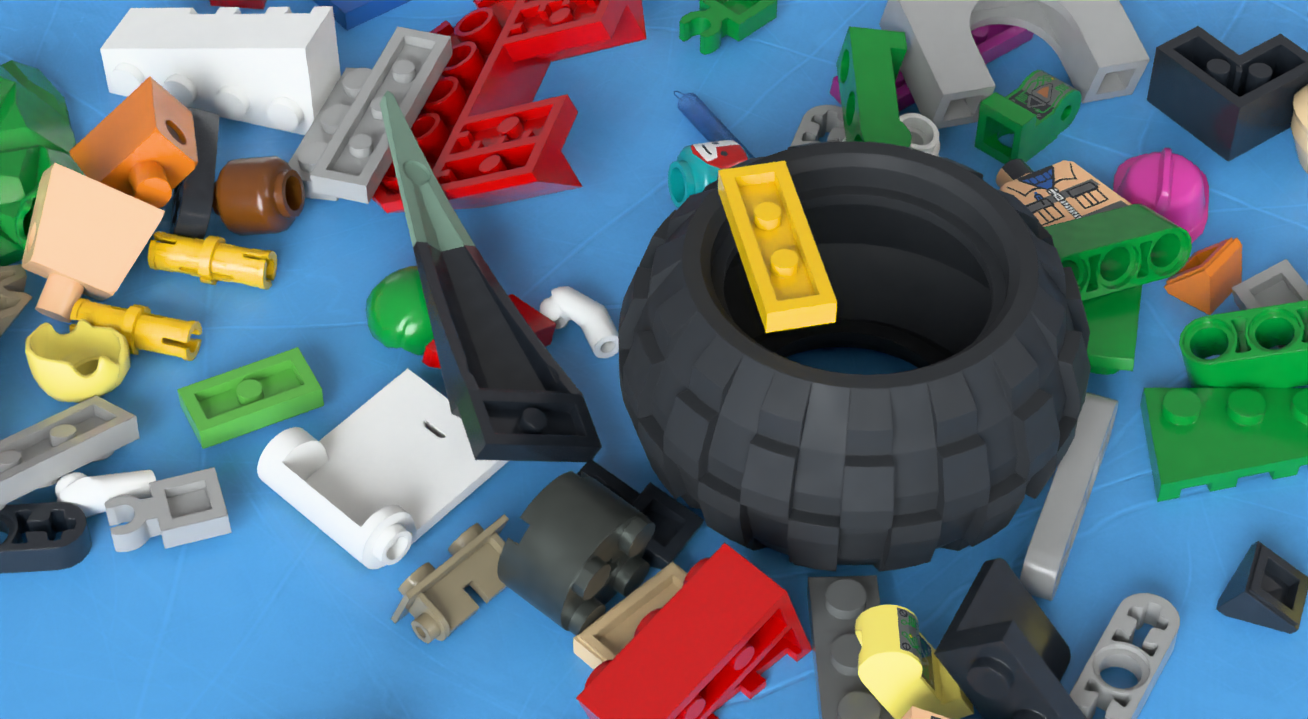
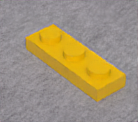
(776, 247)

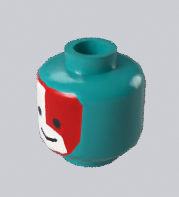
(699, 167)

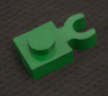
(725, 18)

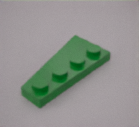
(1223, 435)

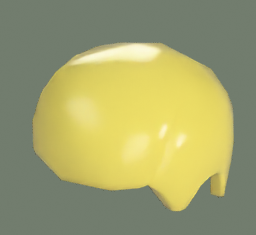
(79, 362)

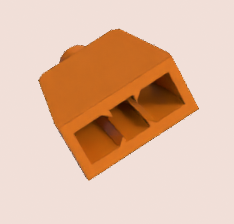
(141, 145)

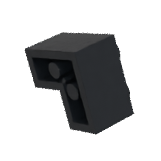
(1225, 96)

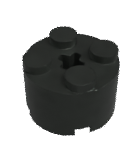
(577, 551)

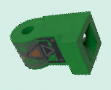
(1032, 113)

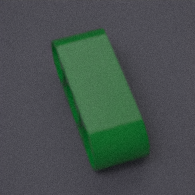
(1120, 249)
(1244, 348)

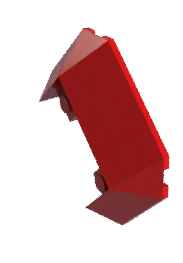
(481, 119)

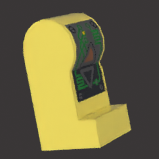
(902, 665)

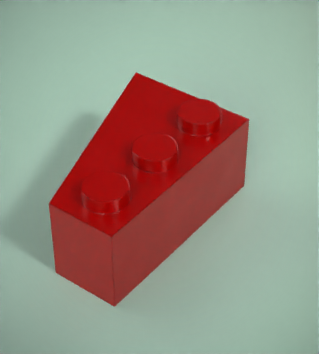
(700, 646)

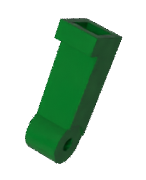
(867, 85)

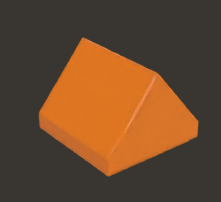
(1208, 276)

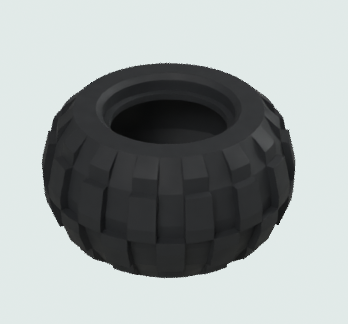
(856, 462)

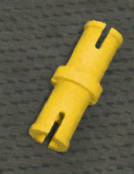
(212, 260)
(142, 328)

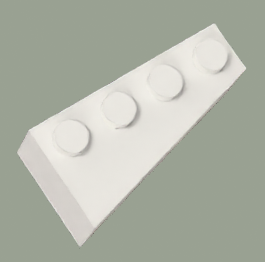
(238, 65)

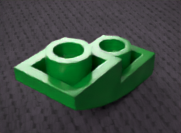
(1113, 330)

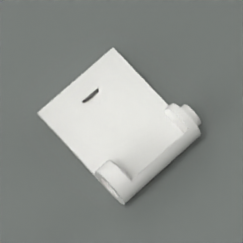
(380, 471)

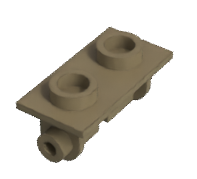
(438, 595)

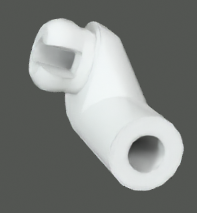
(590, 315)
(93, 491)

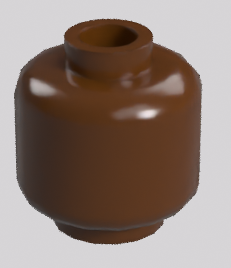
(258, 195)

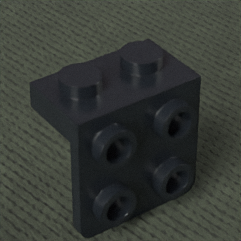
(1007, 651)

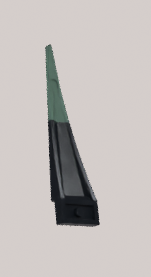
(491, 361)

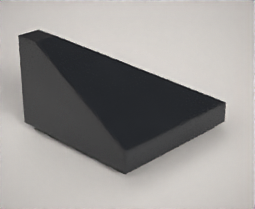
(1265, 591)

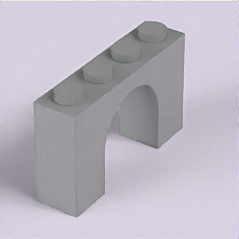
(952, 78)

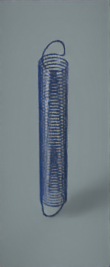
(704, 107)

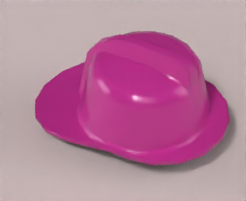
(1167, 186)

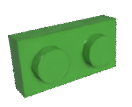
(250, 397)

